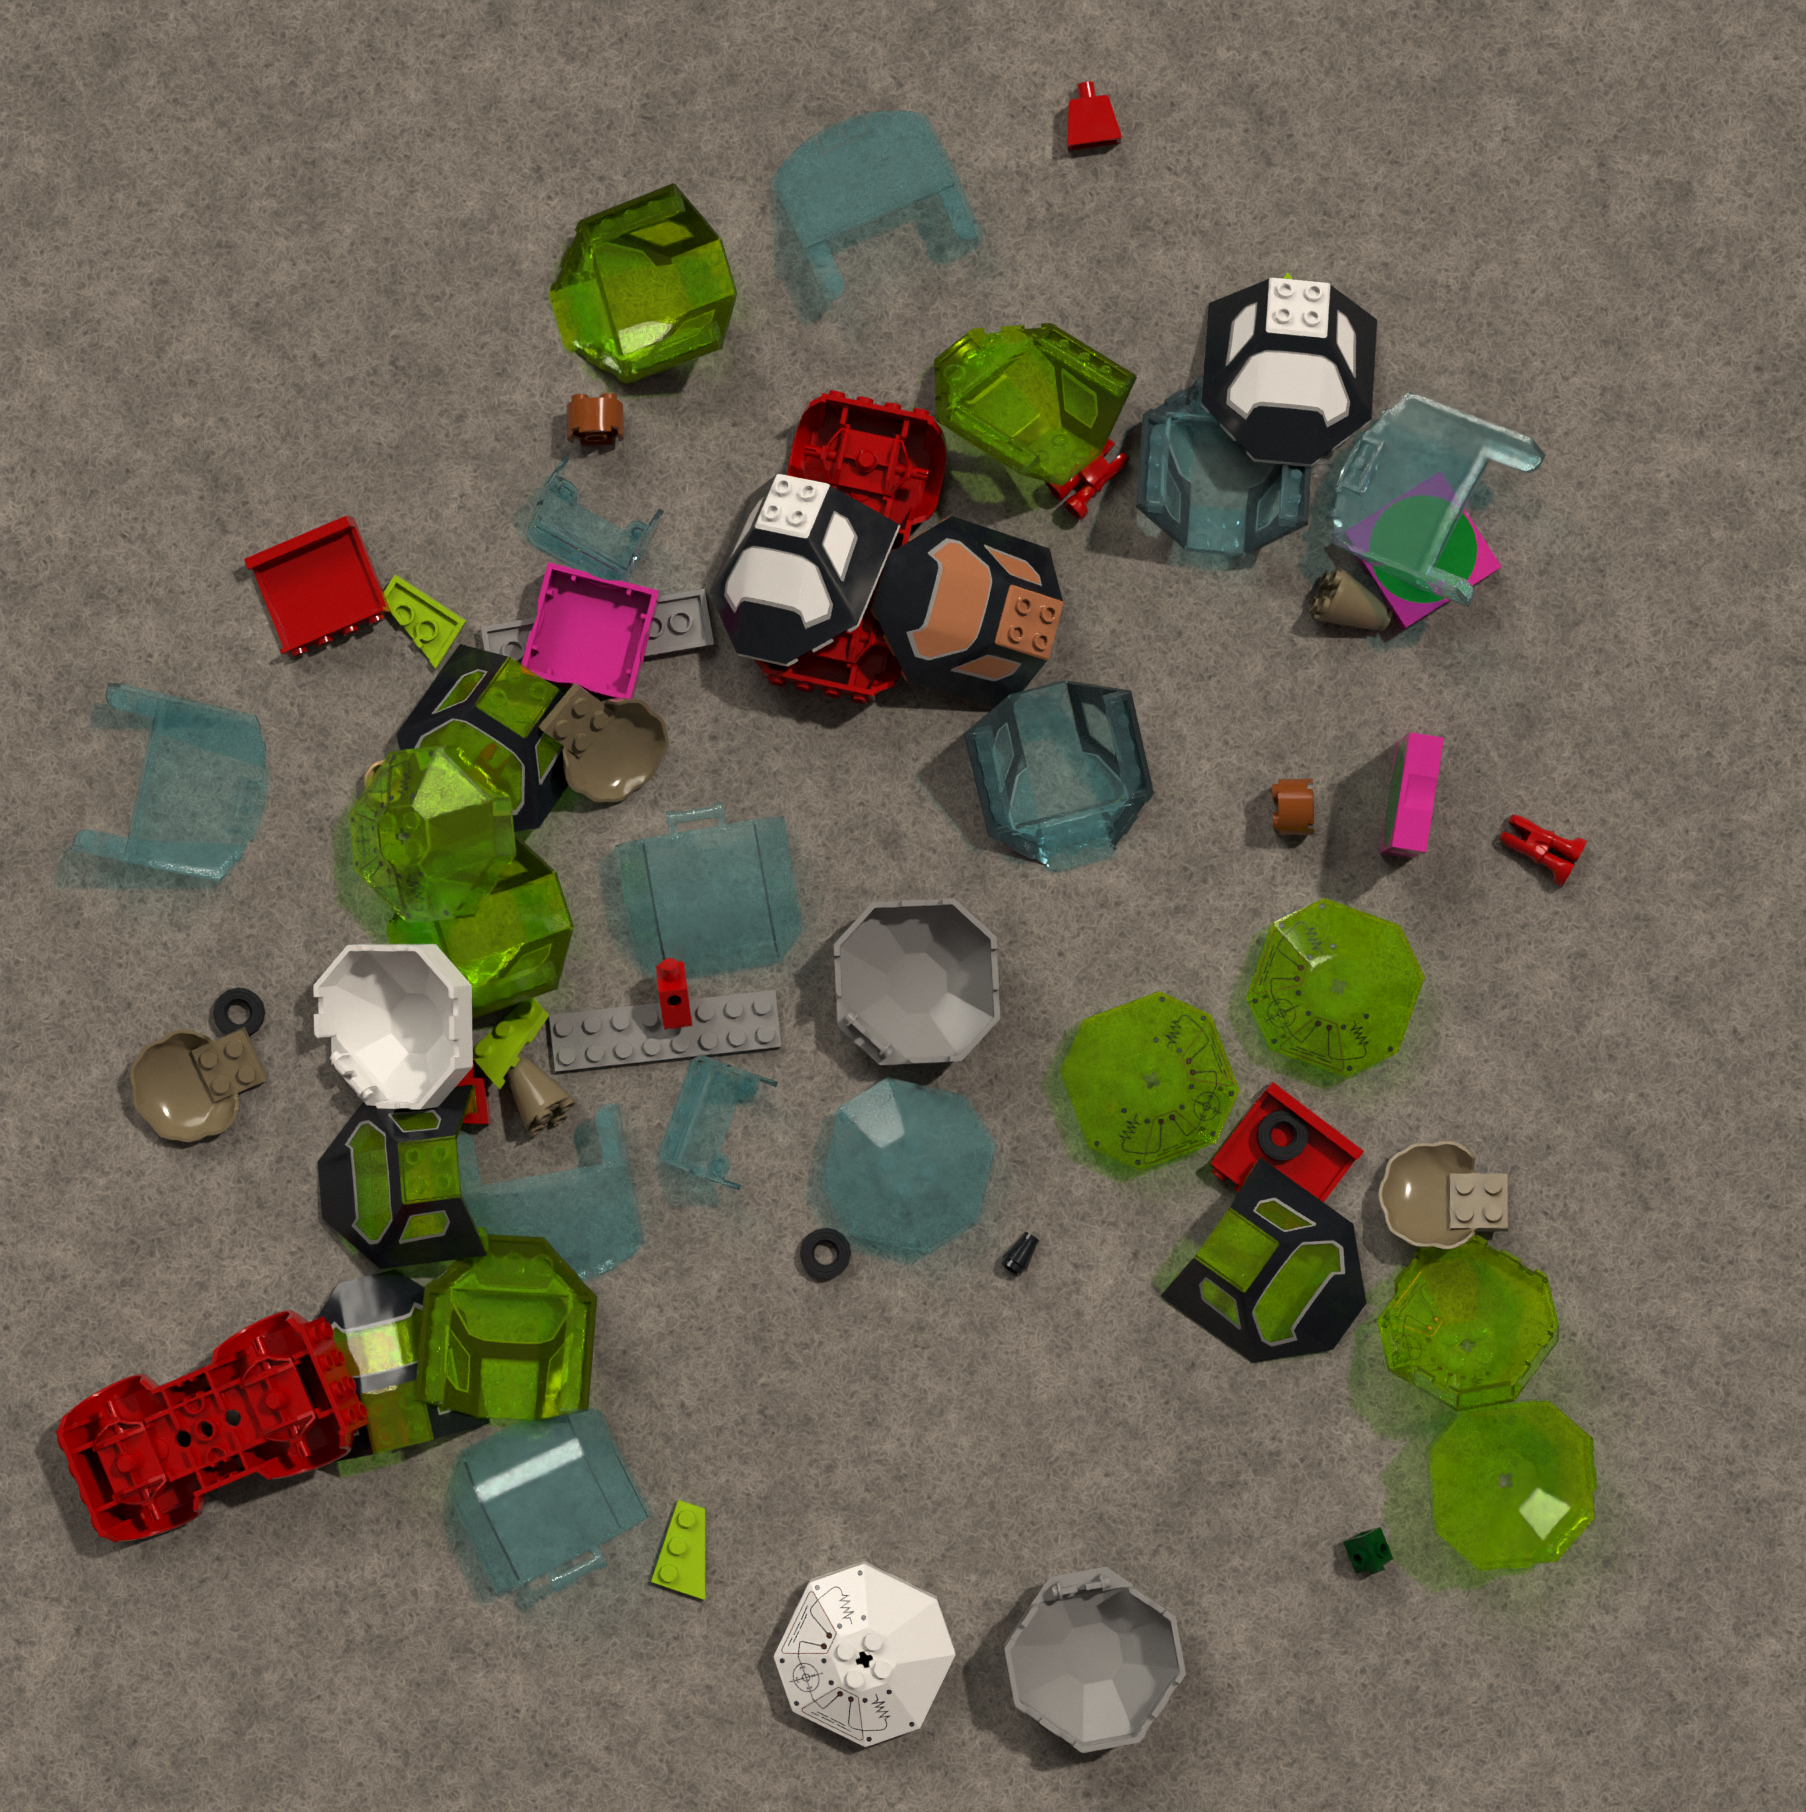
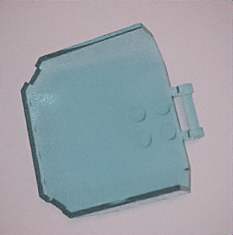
(711, 894)
(545, 1497)

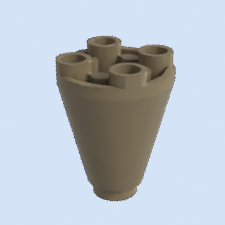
(1348, 603)
(537, 1096)

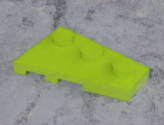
(424, 618)
(503, 1044)
(684, 1552)

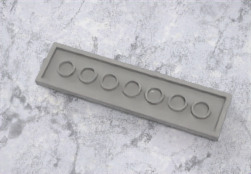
(678, 625)
(638, 1031)

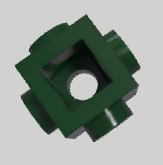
(1368, 1551)

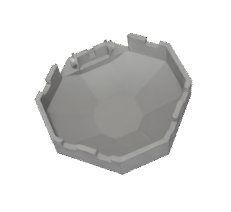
(917, 981)
(1094, 1659)

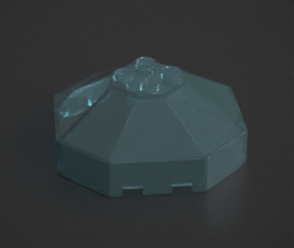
(908, 1165)

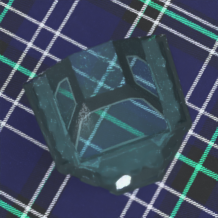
(1206, 486)
(1060, 771)

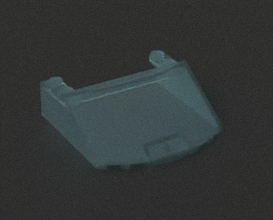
(860, 175)
(1412, 484)
(194, 790)
(582, 1211)

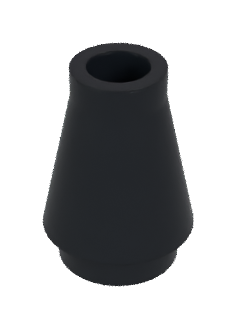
(1020, 1254)

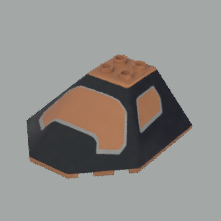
(969, 610)

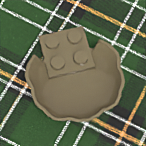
(607, 743)
(192, 1083)
(1438, 1198)

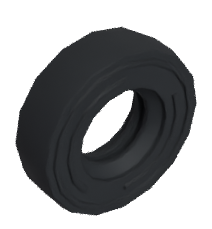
(235, 995)
(1299, 1139)
(813, 1266)

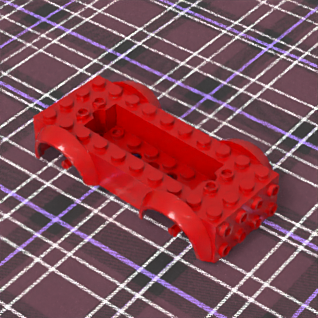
(893, 466)
(294, 1418)

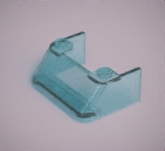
(584, 537)
(704, 1117)

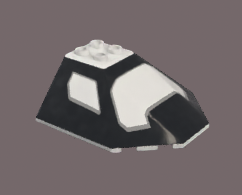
(1289, 369)
(799, 569)

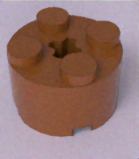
(595, 419)
(1294, 807)

